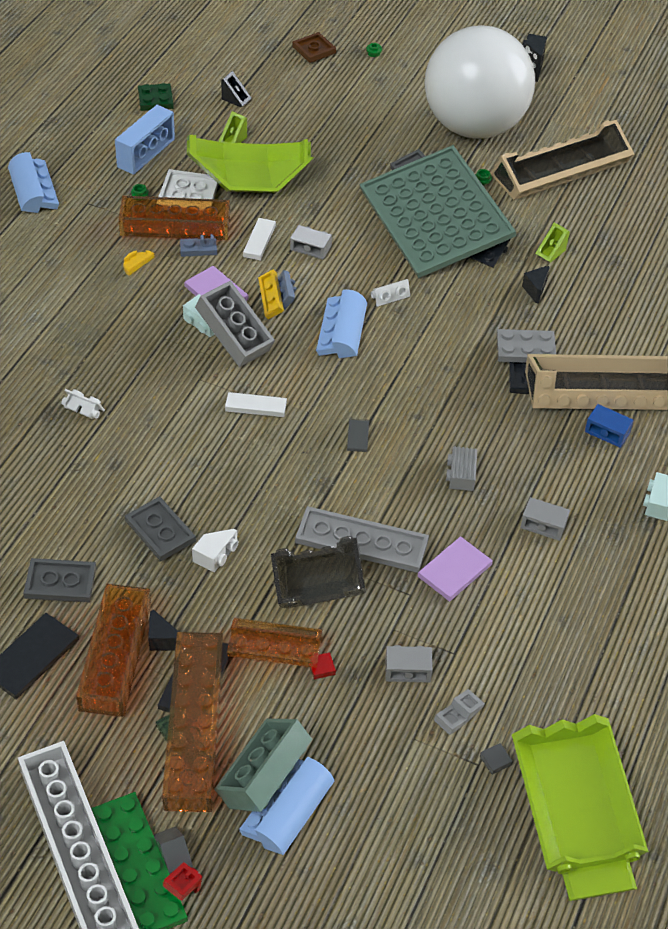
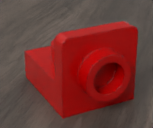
(183, 881)

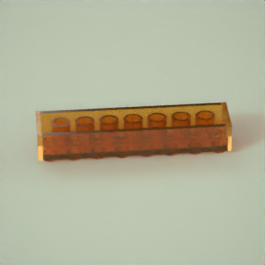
(193, 723)

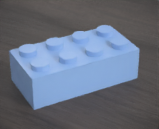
(144, 139)

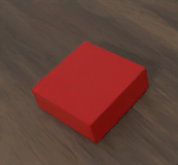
(325, 666)

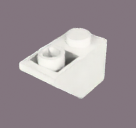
(214, 548)

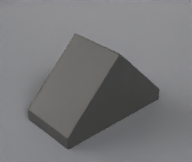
(358, 435)
(173, 848)

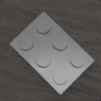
(516, 344)

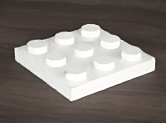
(188, 185)

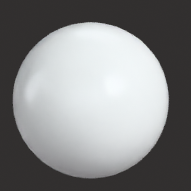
(479, 81)

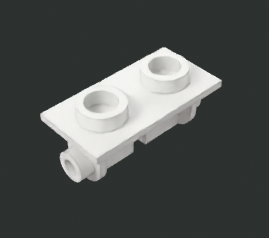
(391, 292)
(90, 406)

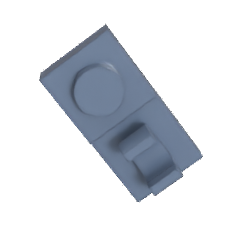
(198, 247)
(286, 288)

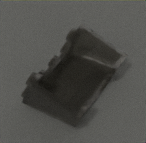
(318, 574)

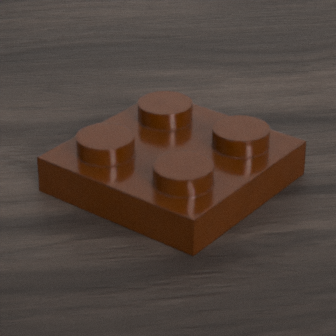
(314, 47)

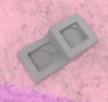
(459, 712)

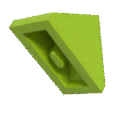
(235, 129)
(554, 243)

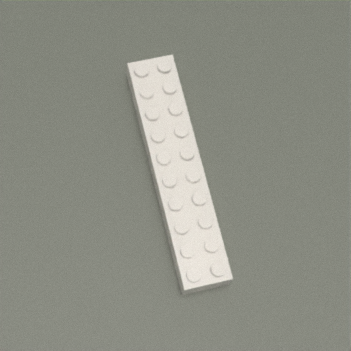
(75, 840)

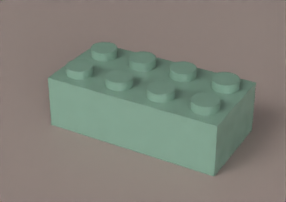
(263, 764)

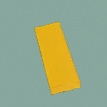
(271, 294)

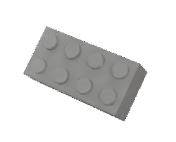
(234, 323)

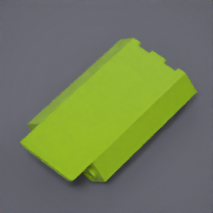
(581, 805)

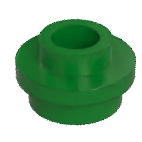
(374, 49)
(484, 176)
(139, 190)

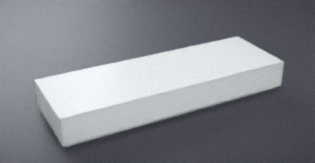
(259, 239)
(256, 404)

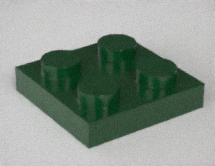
(155, 95)

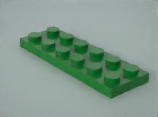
(138, 863)

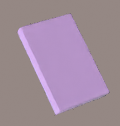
(209, 280)
(455, 568)

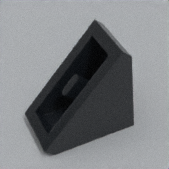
(233, 90)
(535, 282)
(161, 633)

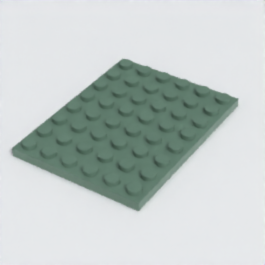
(437, 211)

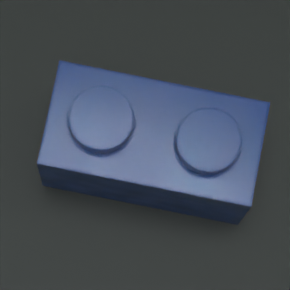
(609, 425)

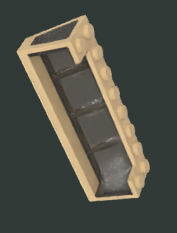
(563, 161)
(591, 380)

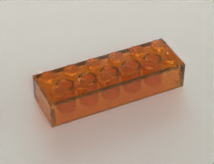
(174, 217)
(114, 650)

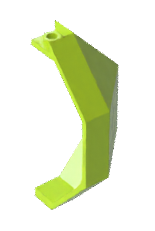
(249, 166)

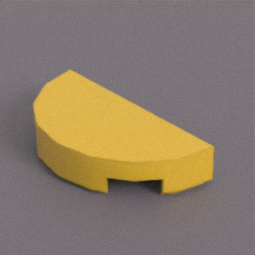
(136, 260)

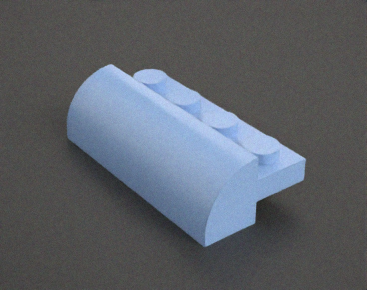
(32, 183)
(342, 324)
(289, 806)

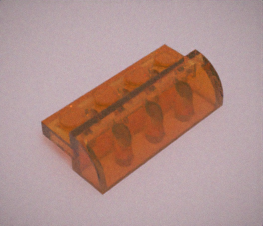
(275, 642)

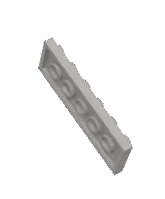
(377, 541)

